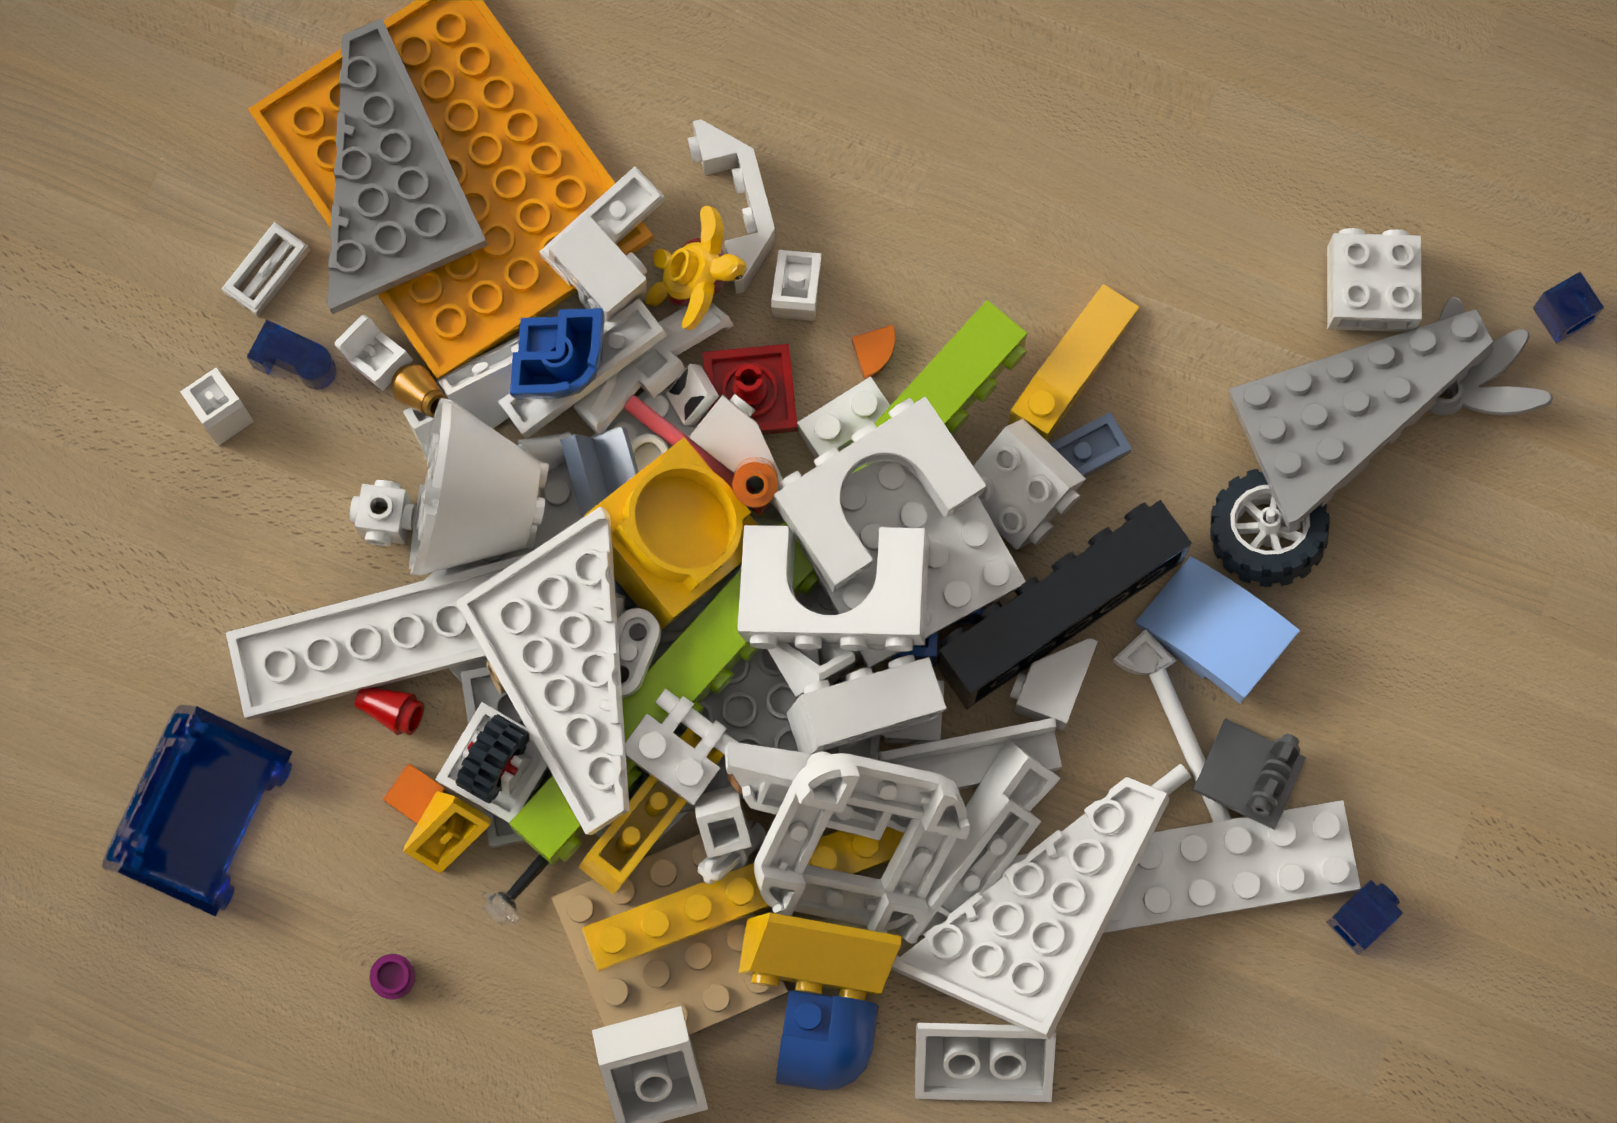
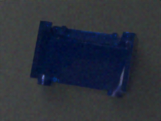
(195, 808)

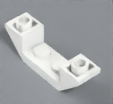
(723, 152)

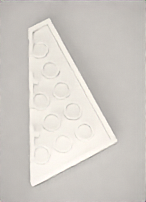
(556, 653)
(1036, 928)

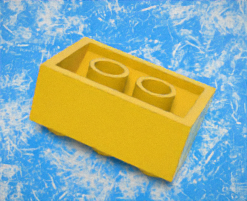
(817, 955)

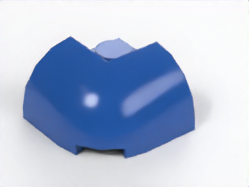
(557, 354)
(825, 1040)

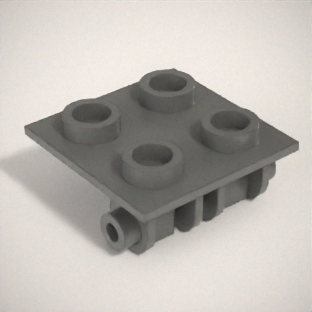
(1251, 772)

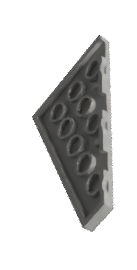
(394, 187)
(1332, 415)

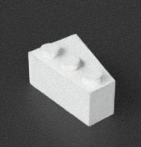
(865, 705)

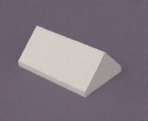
(983, 1063)

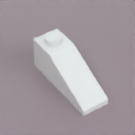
(733, 436)

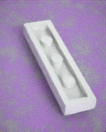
(625, 339)

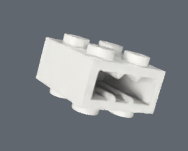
(1374, 281)
(1026, 484)

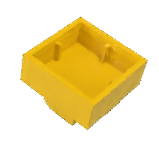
(674, 532)

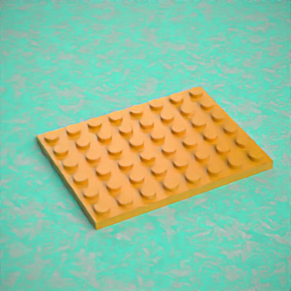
(512, 156)

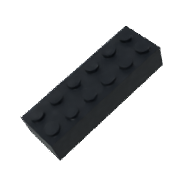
(1063, 603)

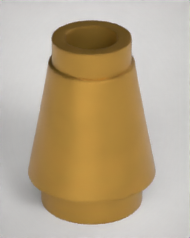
(417, 389)

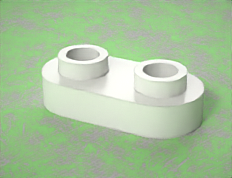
(633, 654)

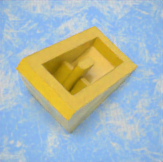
(445, 831)

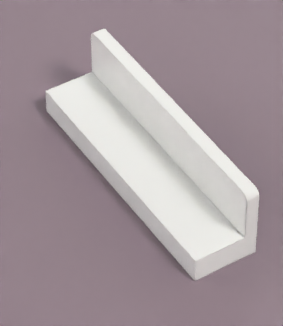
(970, 756)

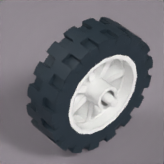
(1249, 560)

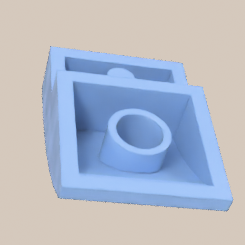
(1217, 628)

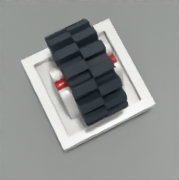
(494, 764)

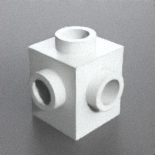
(385, 527)

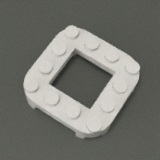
(827, 787)

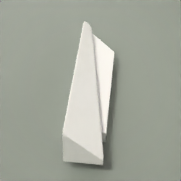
(475, 388)
(768, 774)
(998, 830)

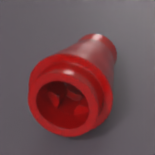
(393, 709)

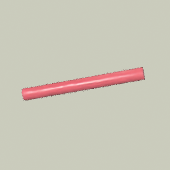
(672, 435)

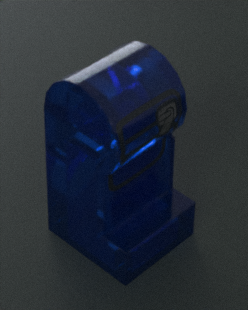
(292, 353)

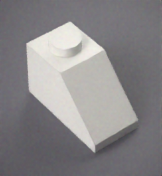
(1053, 684)

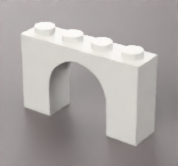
(912, 439)
(888, 616)

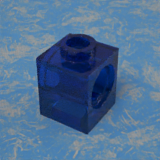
(1568, 307)
(1365, 916)

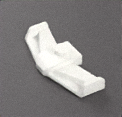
(651, 370)

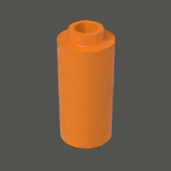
(755, 467)

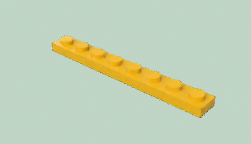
(716, 904)

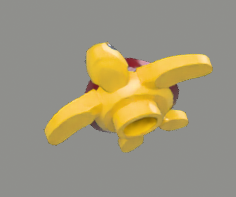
(696, 270)

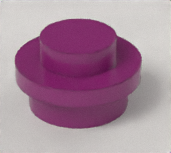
(392, 976)

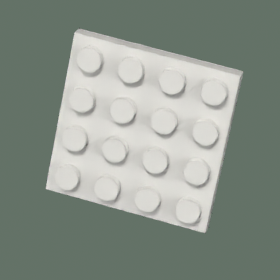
(966, 553)

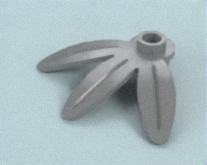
(1491, 400)

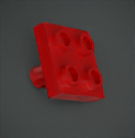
(761, 379)

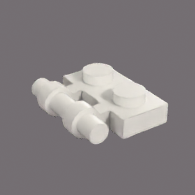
(669, 757)

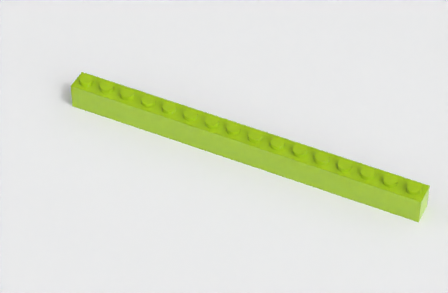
(711, 643)

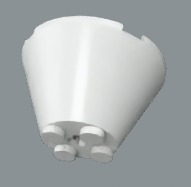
(476, 494)

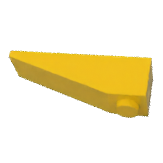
(1073, 362)
(637, 831)

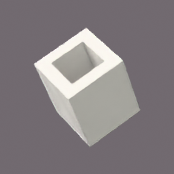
(722, 822)

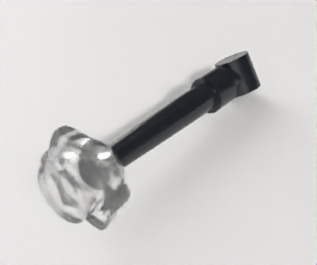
(502, 905)

